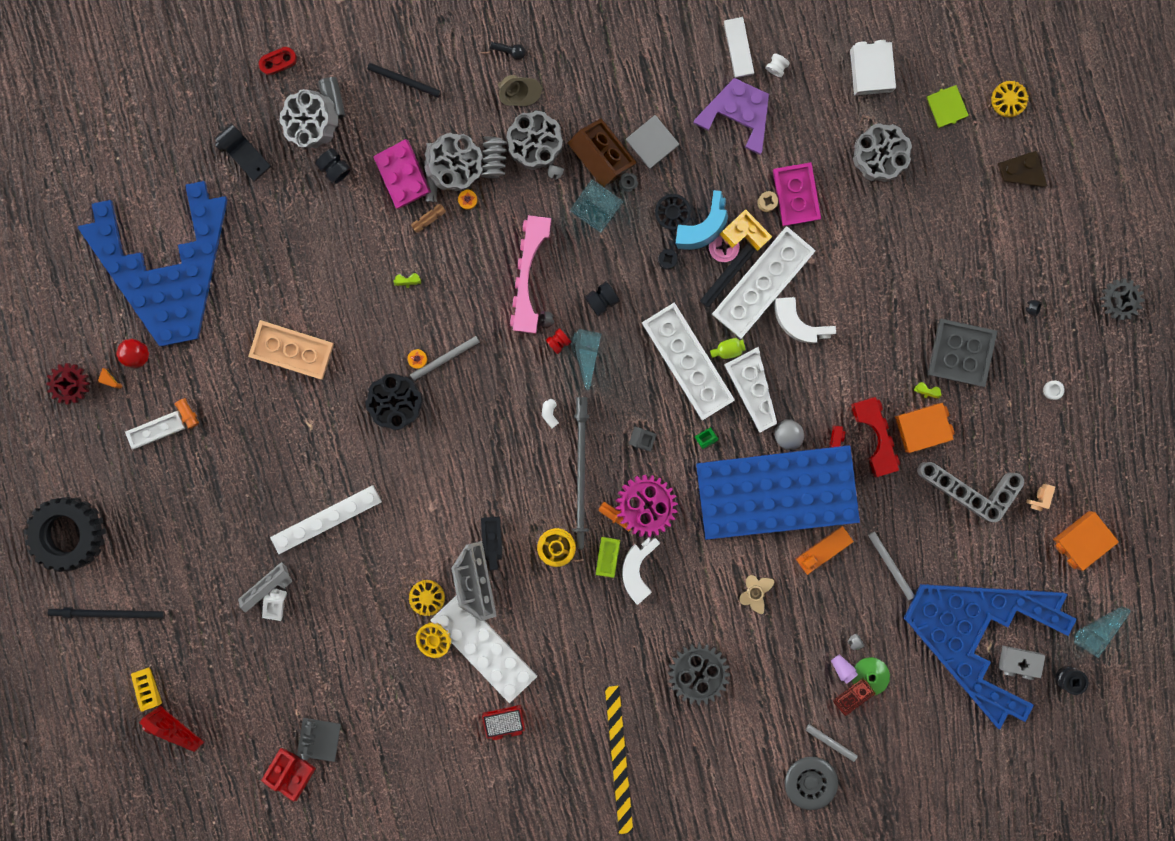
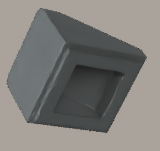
(642, 439)

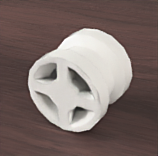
(777, 65)

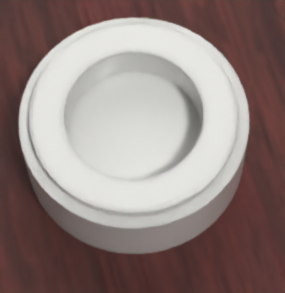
(1053, 390)

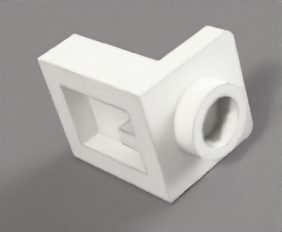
(274, 604)

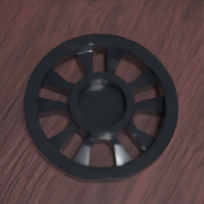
(672, 211)

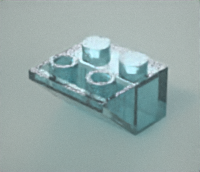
(596, 206)

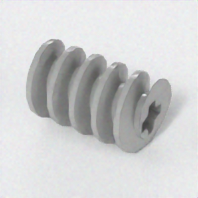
(493, 157)

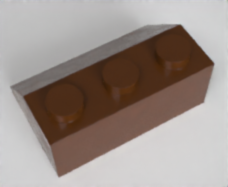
(601, 152)

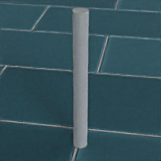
(444, 358)
(891, 565)

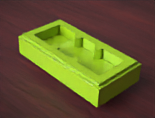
(607, 557)

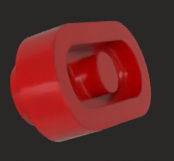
(277, 59)

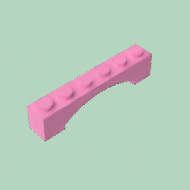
(536, 230)

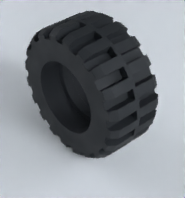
(40, 534)

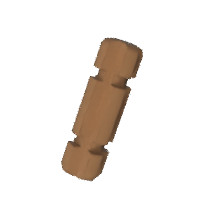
(428, 218)

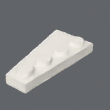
(751, 384)

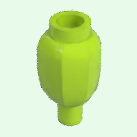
(729, 349)

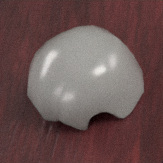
(789, 434)

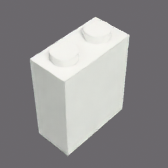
(872, 68)

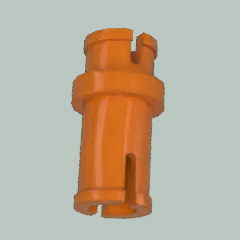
(187, 415)

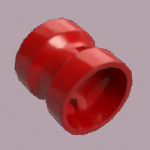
(558, 341)

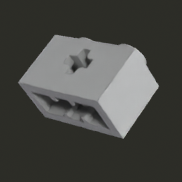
(1012, 656)

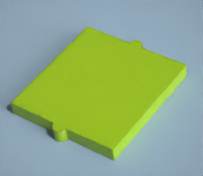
(947, 106)

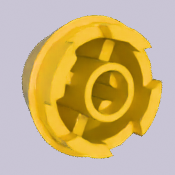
(556, 547)

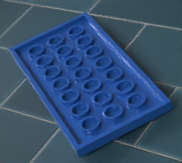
(778, 492)

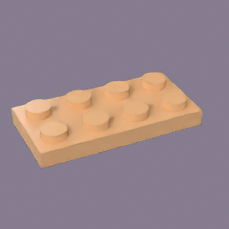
(291, 349)

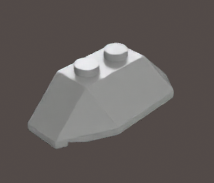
(473, 582)

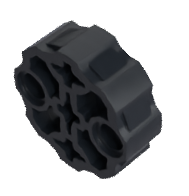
(402, 384)

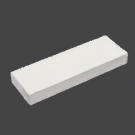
(738, 47)
(155, 430)

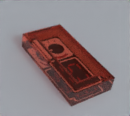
(854, 696)

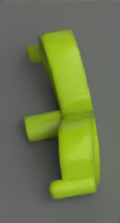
(412, 280)
(922, 389)

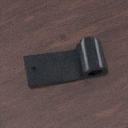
(242, 152)

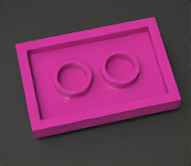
(402, 174)
(796, 194)

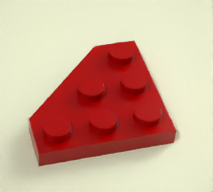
(167, 727)

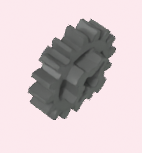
(1130, 301)

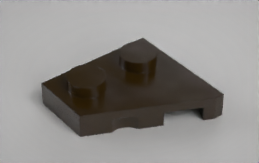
(1023, 170)

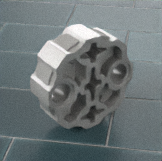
(298, 108)
(535, 120)
(874, 136)
(448, 149)

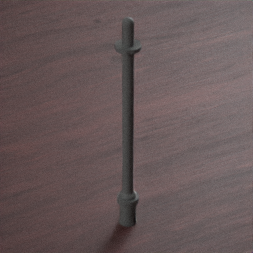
(581, 417)

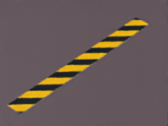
(619, 759)

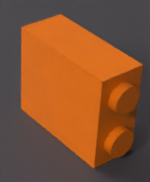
(924, 427)
(1085, 541)

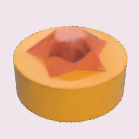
(467, 199)
(417, 359)

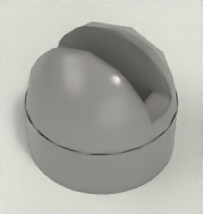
(558, 171)
(855, 642)

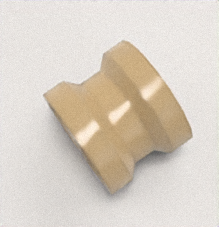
(765, 204)

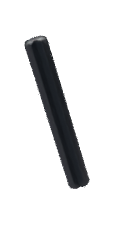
(727, 275)

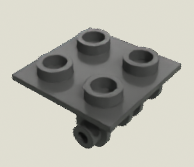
(318, 740)

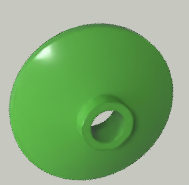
(874, 666)

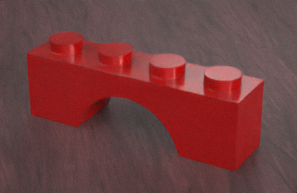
(883, 459)

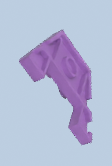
(741, 104)

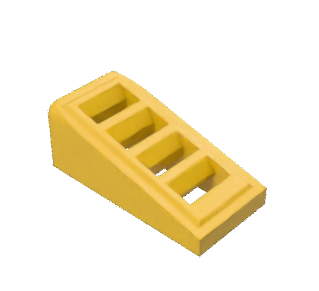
(141, 698)

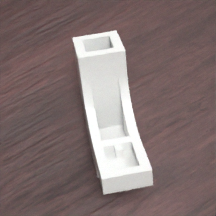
(789, 321)
(631, 577)

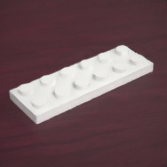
(763, 282)
(688, 361)
(485, 650)

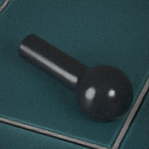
(517, 51)

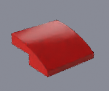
(288, 774)

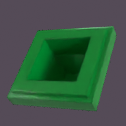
(706, 438)

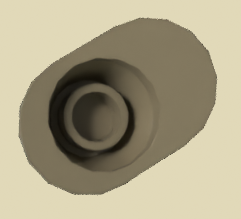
(519, 91)

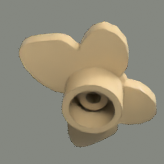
(755, 592)

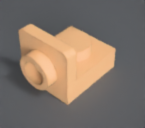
(1045, 496)

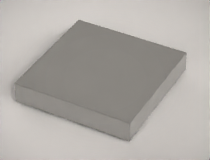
(652, 142)

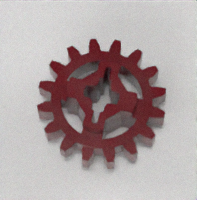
(67, 375)

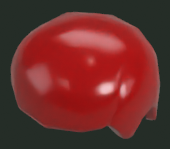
(132, 353)

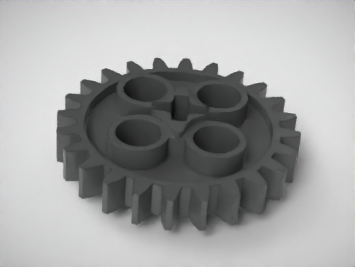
(683, 665)

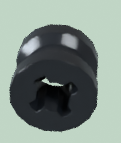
(667, 262)

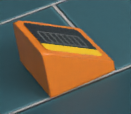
(106, 377)

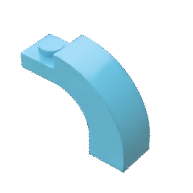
(706, 232)

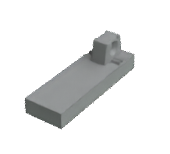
(277, 576)

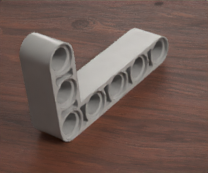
(969, 494)

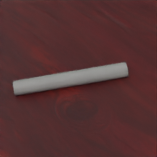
(830, 742)

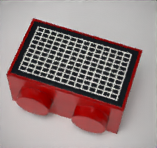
(503, 722)

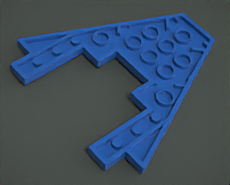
(169, 297)
(954, 621)

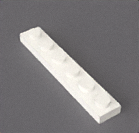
(326, 519)

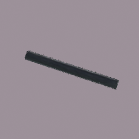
(404, 80)

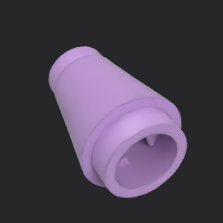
(844, 669)

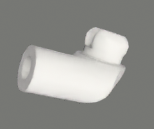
(547, 412)

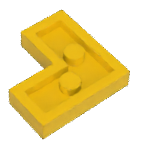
(745, 226)

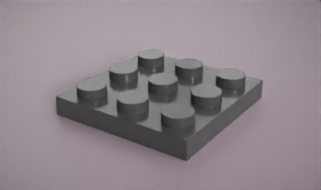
(962, 352)

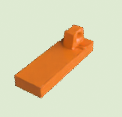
(824, 550)

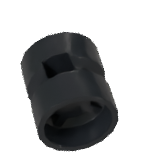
(335, 168)
(602, 298)
(1072, 680)

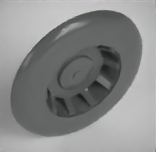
(811, 783)

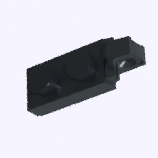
(492, 540)

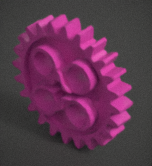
(632, 515)

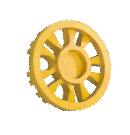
(1009, 98)
(426, 597)
(433, 640)

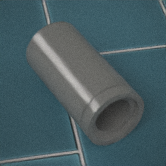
(330, 88)

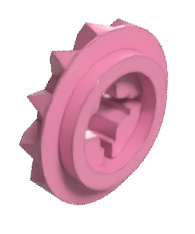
(718, 254)

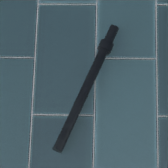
(69, 613)

